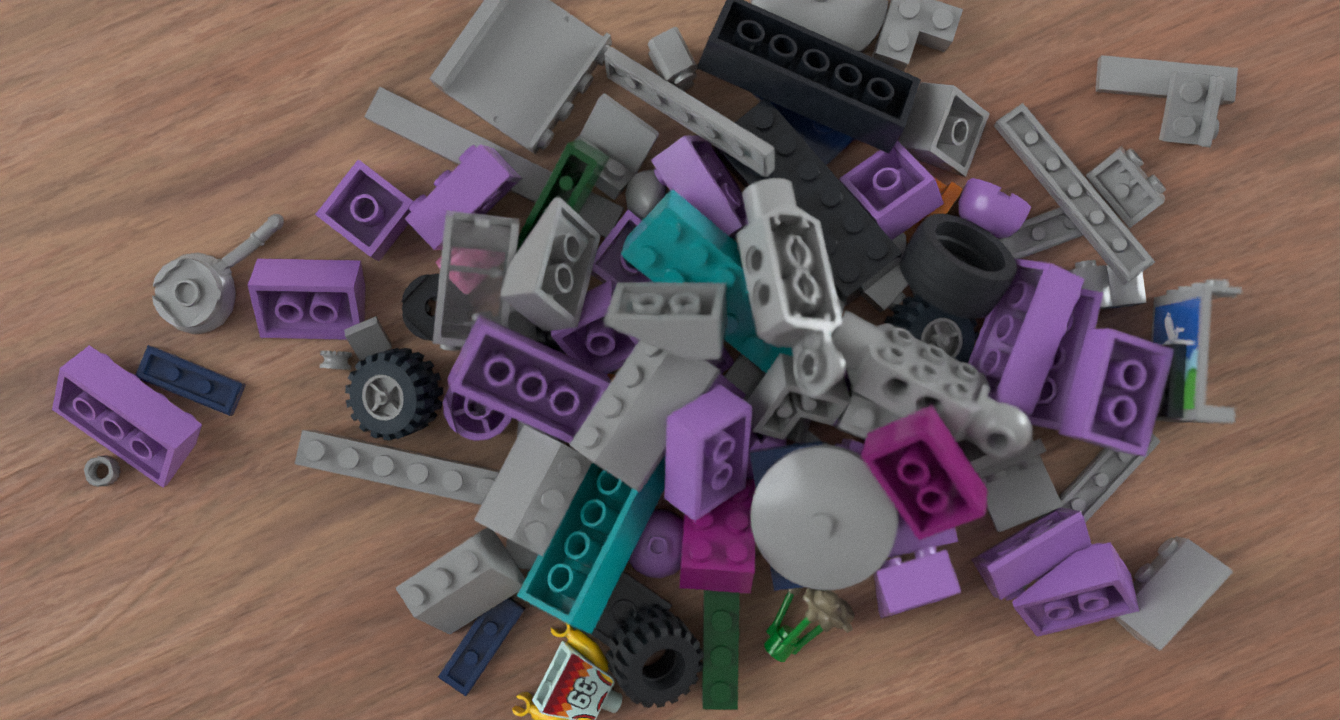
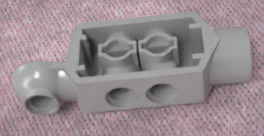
(791, 283)
(911, 375)

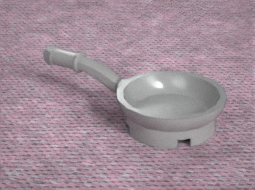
(198, 289)

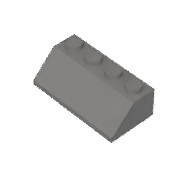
(630, 420)

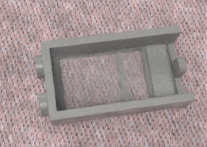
(472, 274)

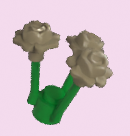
(823, 606)

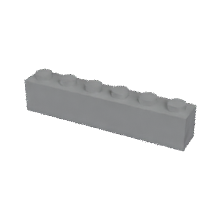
(395, 466)

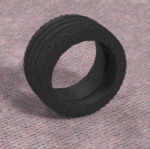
(957, 266)

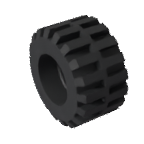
(666, 677)

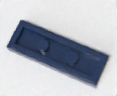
(190, 380)
(480, 645)

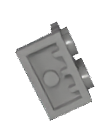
(622, 138)
(1019, 489)

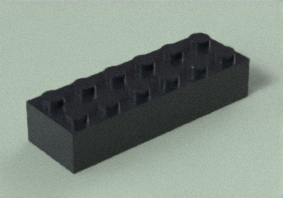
(809, 74)
(853, 241)

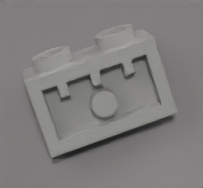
(1192, 108)
(1127, 186)

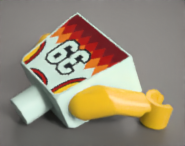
(574, 683)

